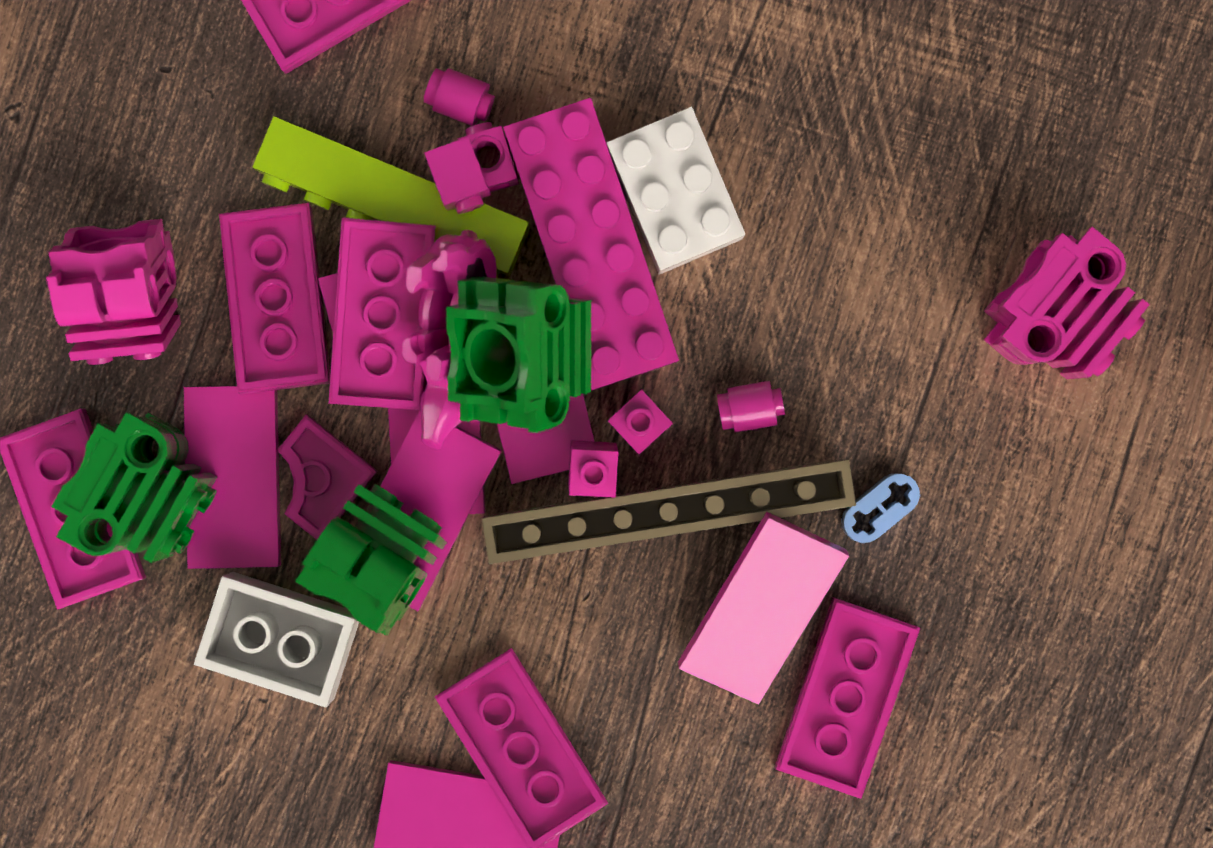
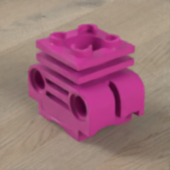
(115, 291)
(1065, 308)

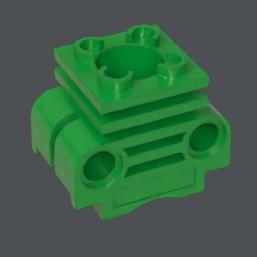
(517, 352)
(139, 495)
(372, 562)

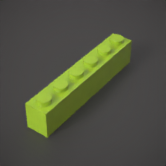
(377, 190)

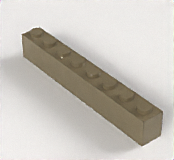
(668, 510)

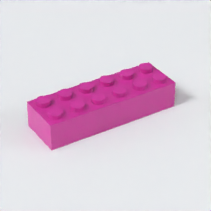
(591, 239)

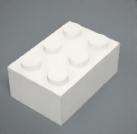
(675, 190)
(277, 639)

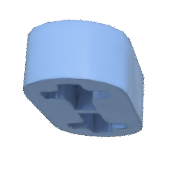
(887, 516)

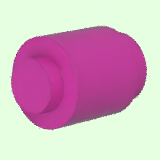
(459, 96)
(750, 406)

